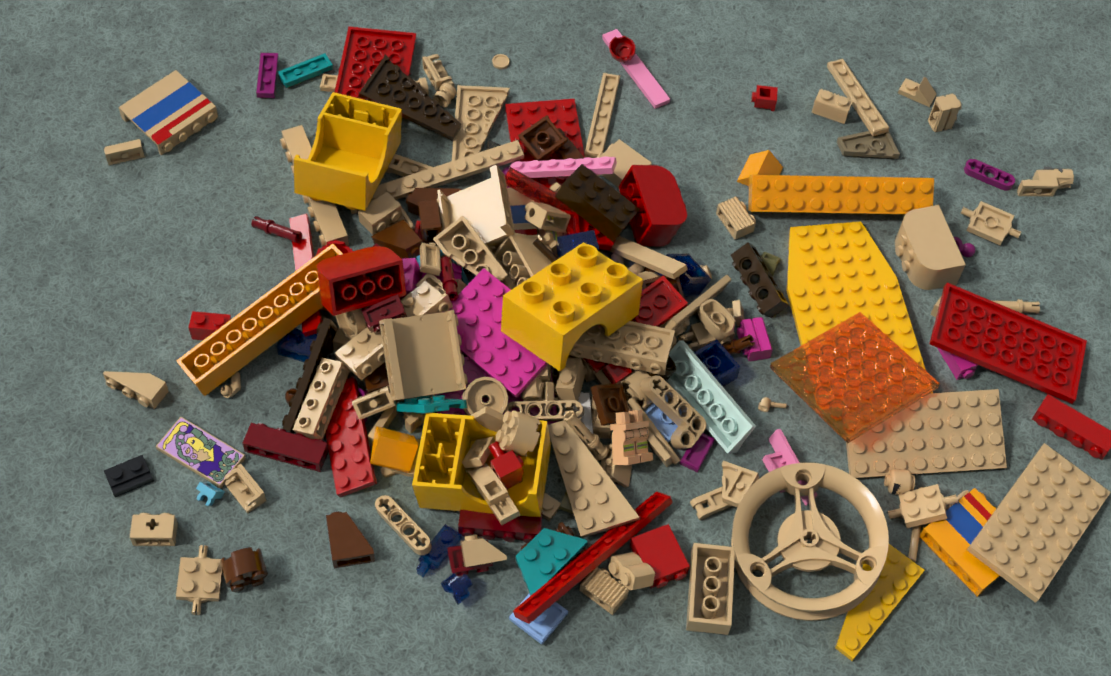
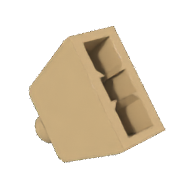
(538, 214)

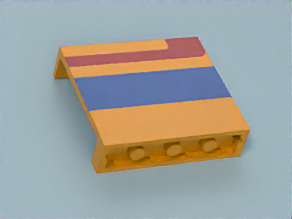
(954, 535)

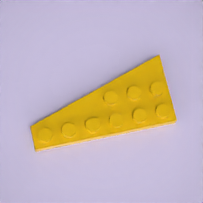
(865, 619)

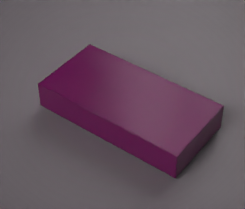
(697, 453)

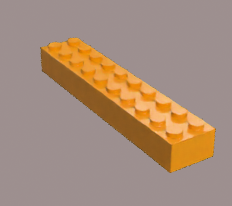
(839, 194)
(256, 327)

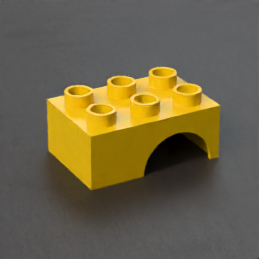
(349, 151)
(568, 299)
(441, 476)

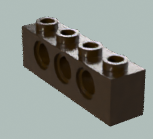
(775, 301)

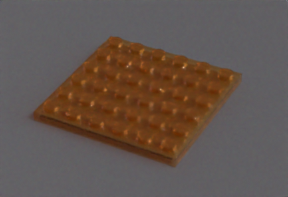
(854, 376)

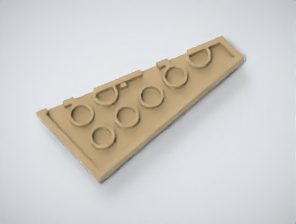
(477, 112)
(591, 492)

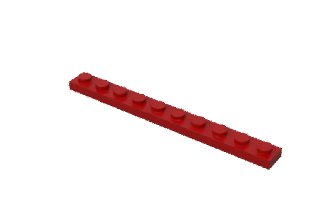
(590, 559)

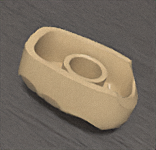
(716, 319)

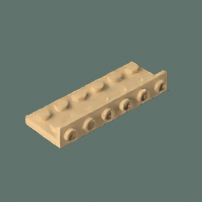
(630, 346)
(366, 350)

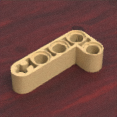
(655, 389)
(545, 406)

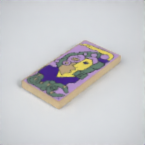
(200, 451)

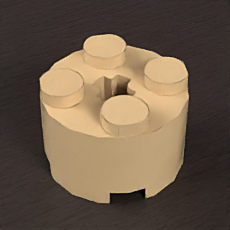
(631, 387)
(518, 433)

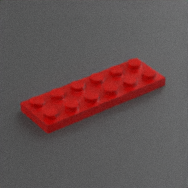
(657, 305)
(349, 445)

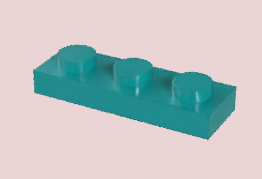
(305, 70)

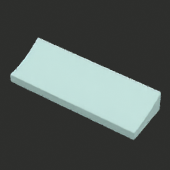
(708, 397)

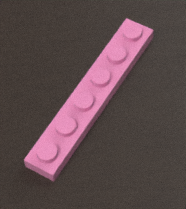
(566, 167)

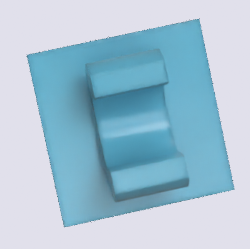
(209, 490)

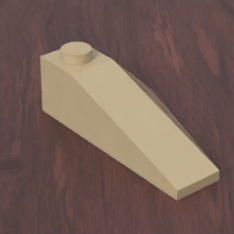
(467, 248)

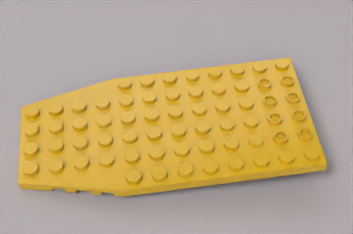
(840, 273)

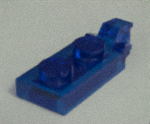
(445, 538)

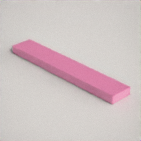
(641, 76)

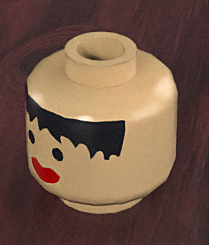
(899, 481)

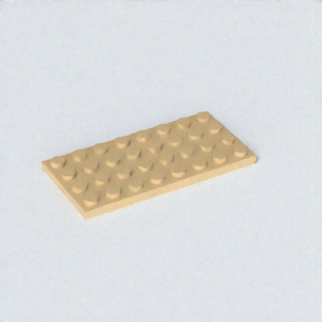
(934, 437)
(1039, 522)

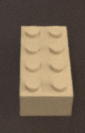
(710, 589)

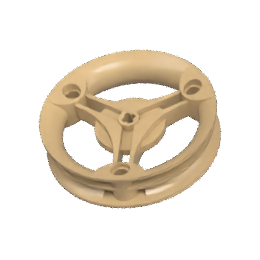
(824, 538)

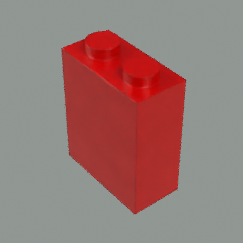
(662, 553)

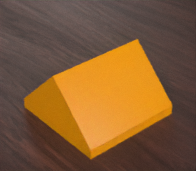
(760, 164)
(393, 449)

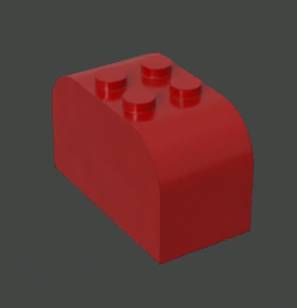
(659, 201)
(360, 279)

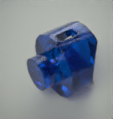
(457, 586)

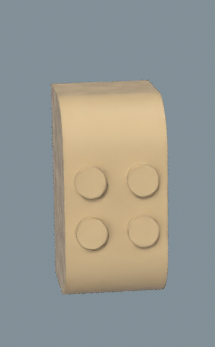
(928, 249)
(520, 259)

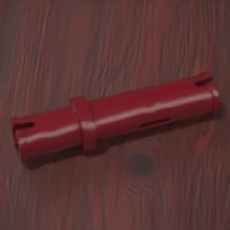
(271, 227)
(449, 282)

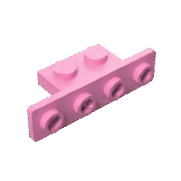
(783, 456)

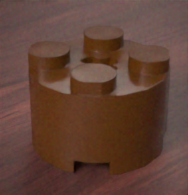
(244, 568)

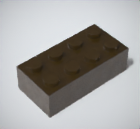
(597, 202)

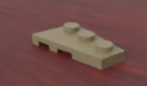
(866, 145)

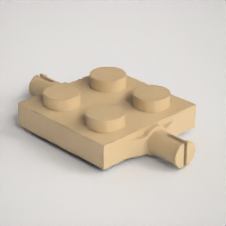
(990, 223)
(922, 506)
(199, 579)

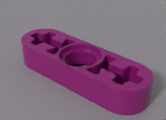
(975, 173)

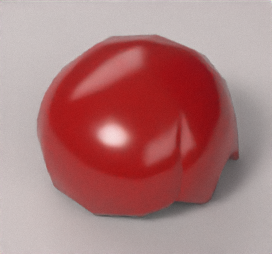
(622, 49)

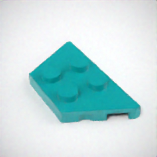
(426, 404)
(547, 556)

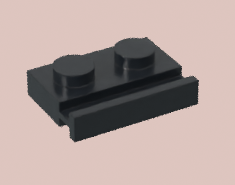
(128, 476)

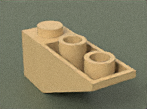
(141, 386)

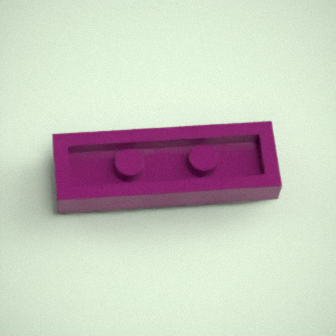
(267, 75)

